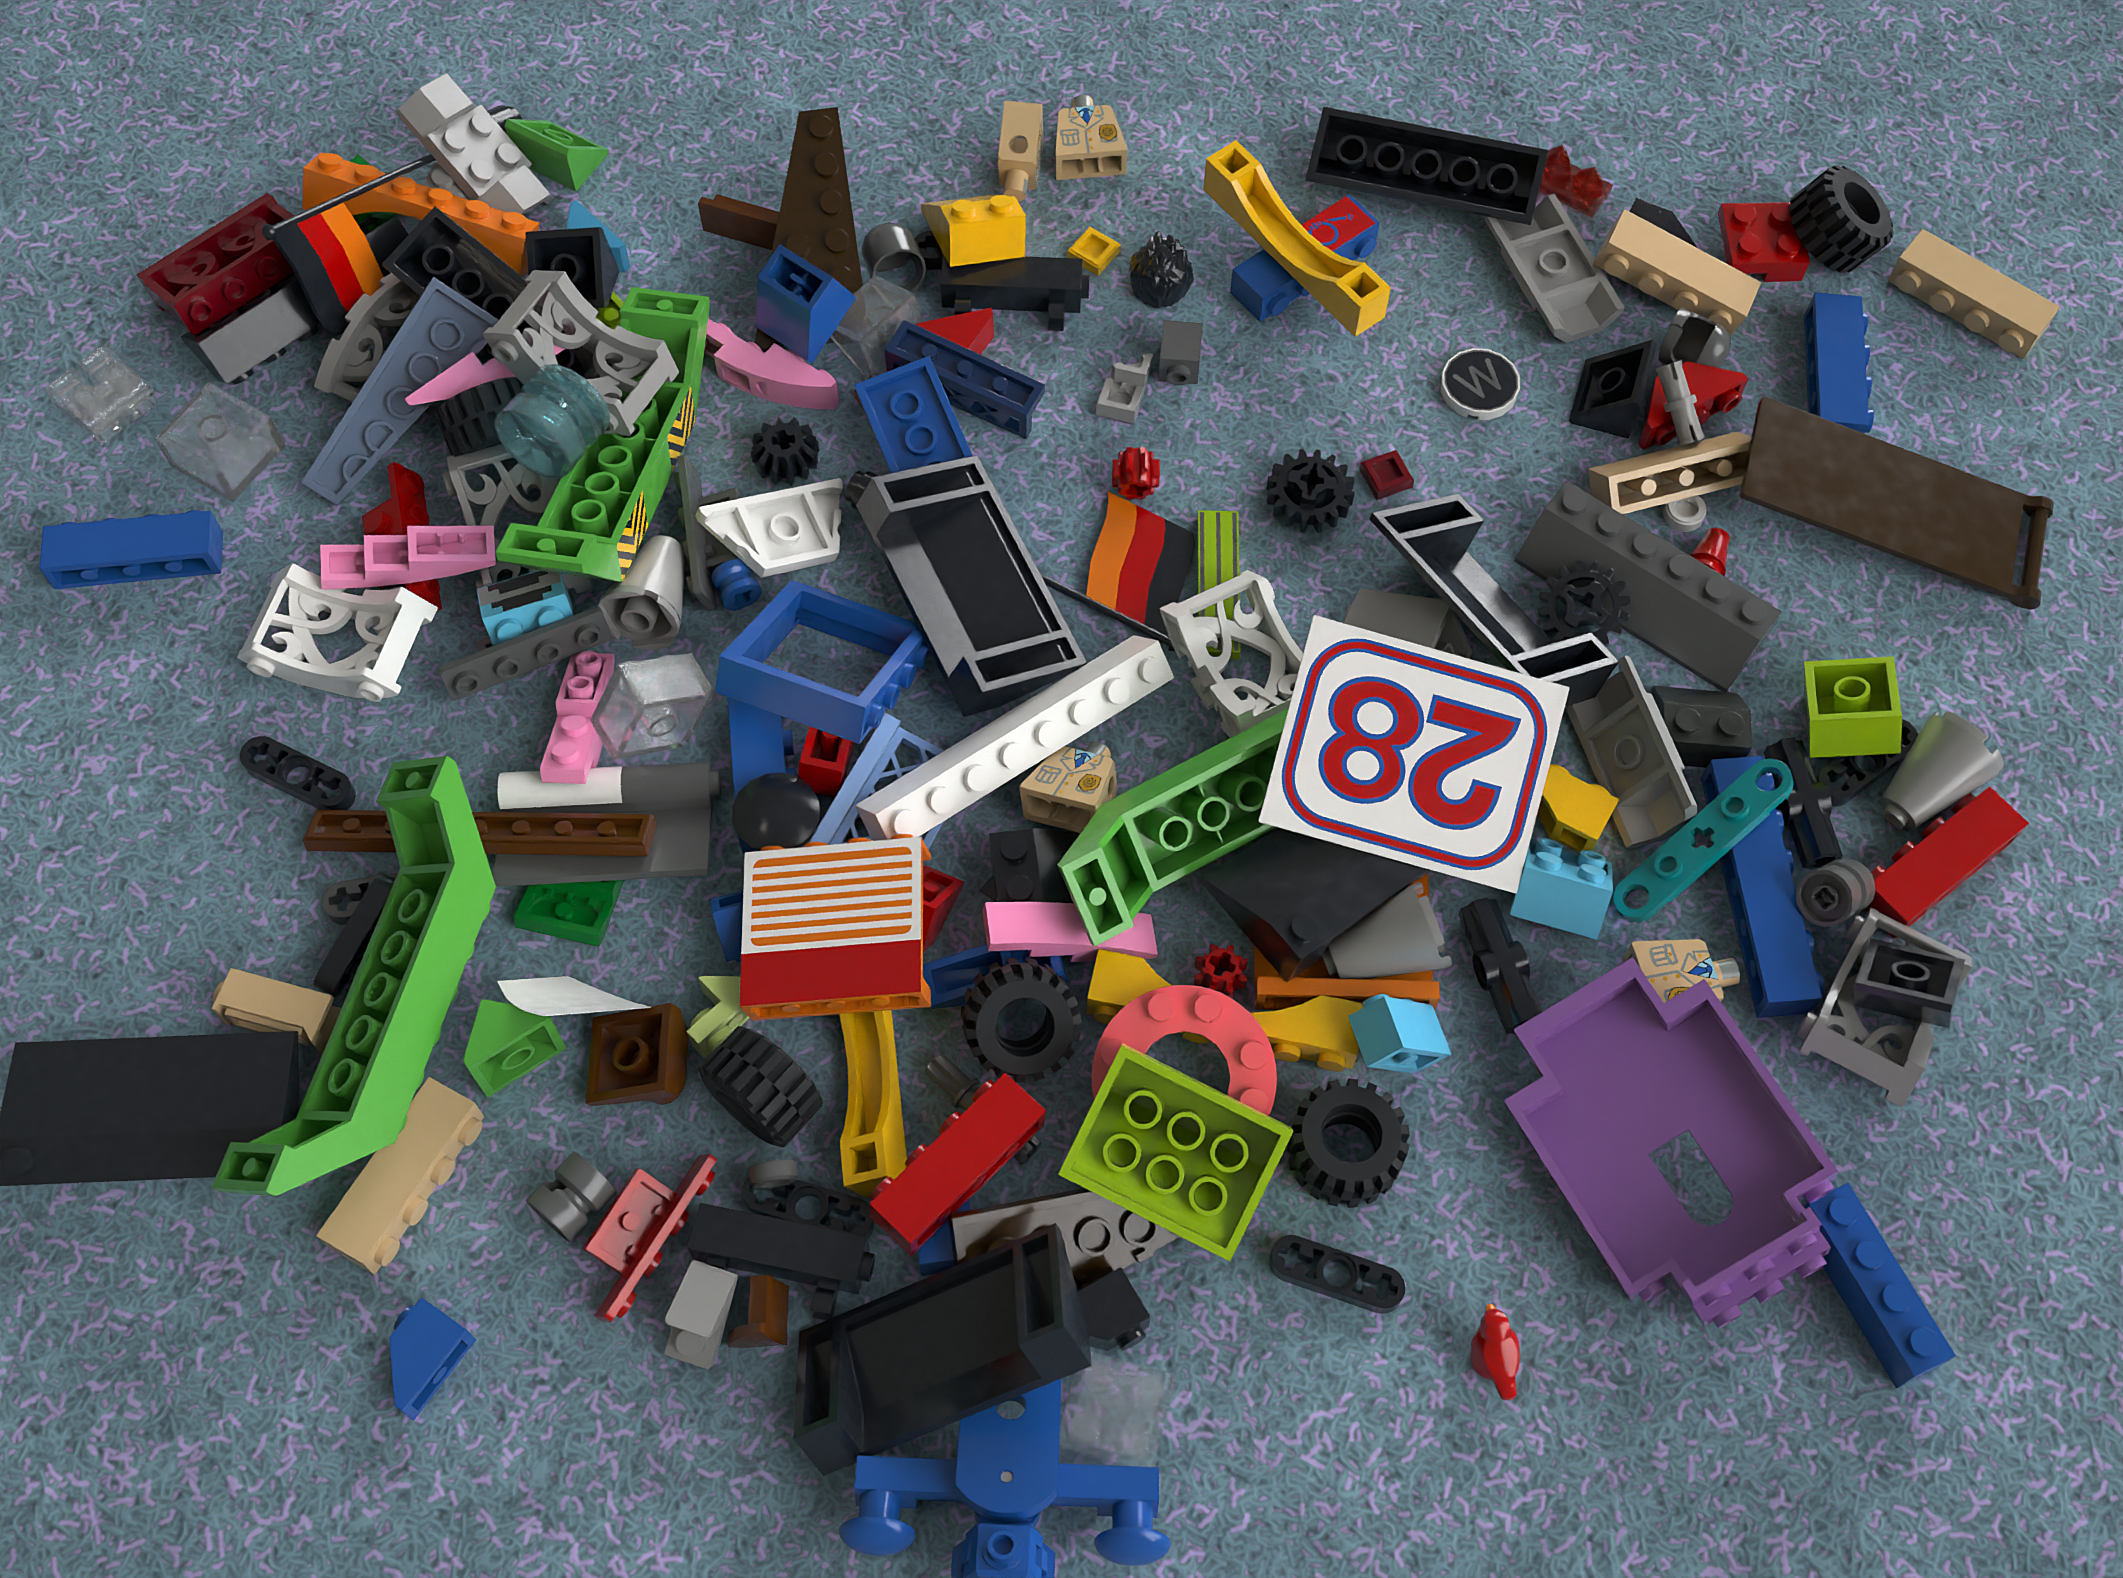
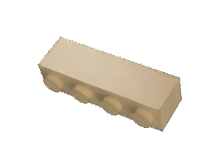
(1676, 271)
(1973, 293)
(1671, 473)
(401, 1177)

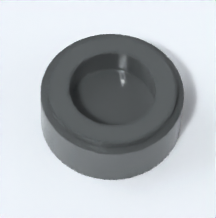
(773, 1173)

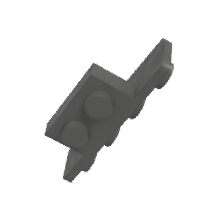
(701, 548)
(524, 653)

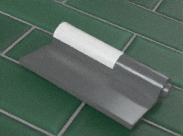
(675, 793)

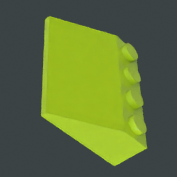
(1176, 1152)

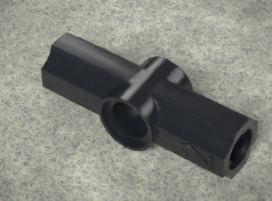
(1807, 807)
(1499, 963)

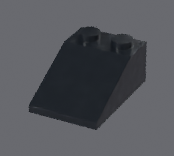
(1027, 865)

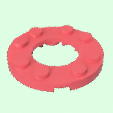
(1202, 1013)

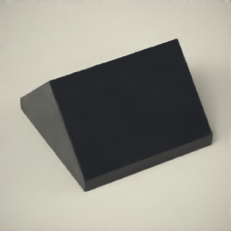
(581, 254)
(1613, 389)
(1908, 982)

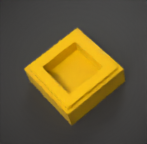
(1094, 250)

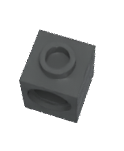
(1180, 352)

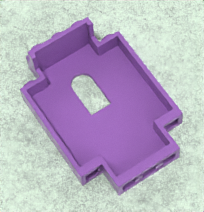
(1633, 1076)

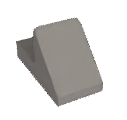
(699, 1314)

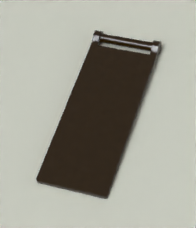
(1894, 500)

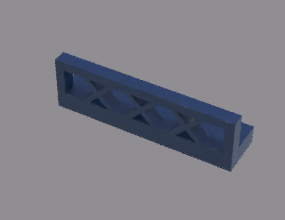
(970, 379)

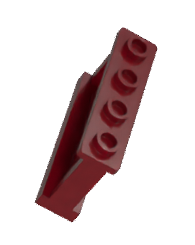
(219, 267)

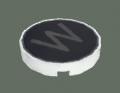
(1480, 384)

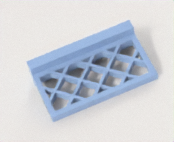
(866, 775)

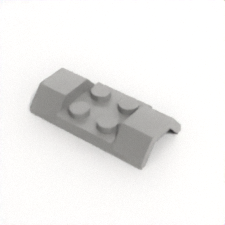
(472, 147)
(1557, 272)
(1634, 758)

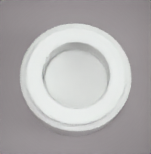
(1685, 514)

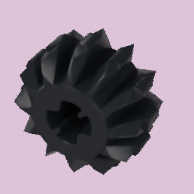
(785, 451)

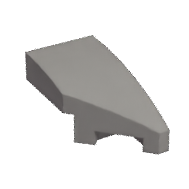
(1124, 390)

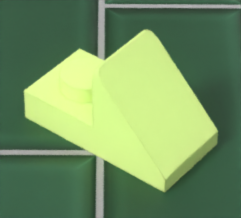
(716, 1024)

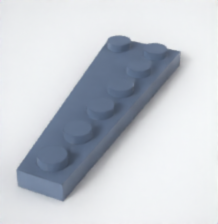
(431, 340)

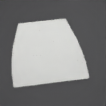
(561, 997)

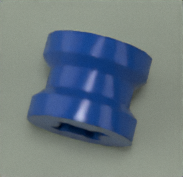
(735, 584)

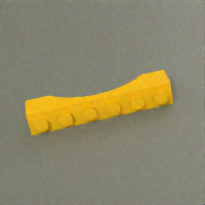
(1340, 285)
(1574, 810)
(1307, 1031)
(873, 1127)

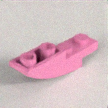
(771, 375)
(574, 741)

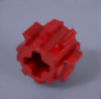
(1135, 473)
(1212, 963)

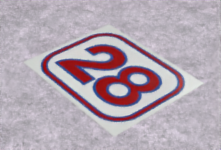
(1414, 754)

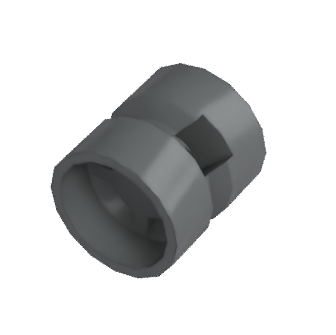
(1835, 892)
(571, 1196)

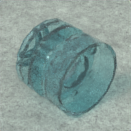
(552, 421)

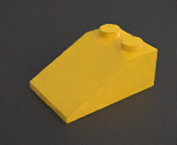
(977, 228)

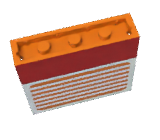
(833, 928)

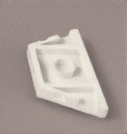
(779, 528)

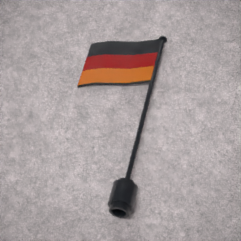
(332, 251)
(1133, 569)

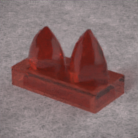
(1572, 185)

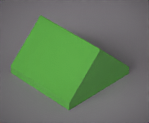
(556, 151)
(508, 1044)

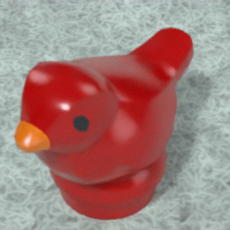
(1496, 1352)

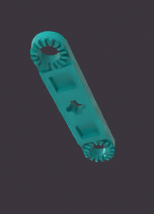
(1728, 820)

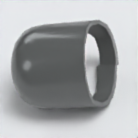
(891, 247)
(1695, 340)

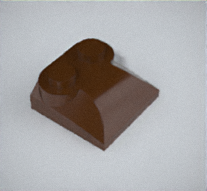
(637, 1056)

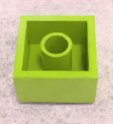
(1852, 707)

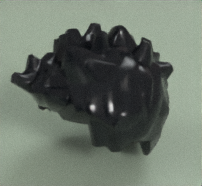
(1161, 271)

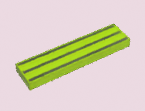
(1218, 563)

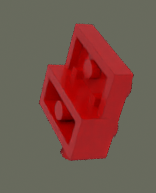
(1762, 241)

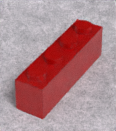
(1946, 856)
(956, 1163)

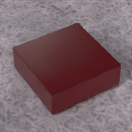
(1386, 474)

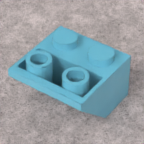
(1563, 888)

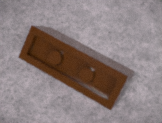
(739, 220)

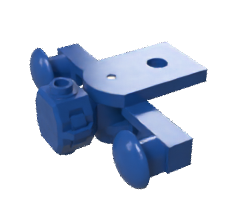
(1007, 1478)

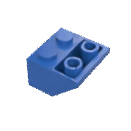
(799, 303)

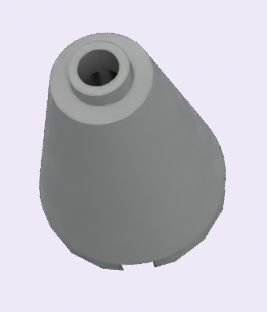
(650, 597)
(1939, 770)
(1390, 940)

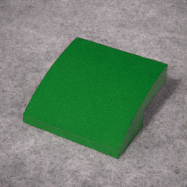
(569, 909)

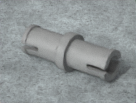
(1680, 403)

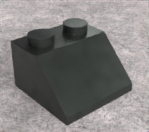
(1705, 723)

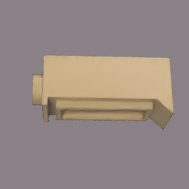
(275, 1007)

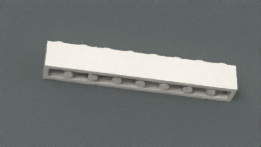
(1016, 740)

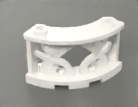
(394, 611)
(1193, 634)

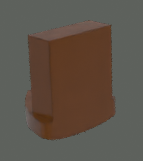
(766, 1315)

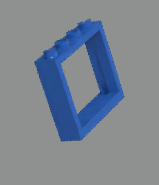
(749, 680)

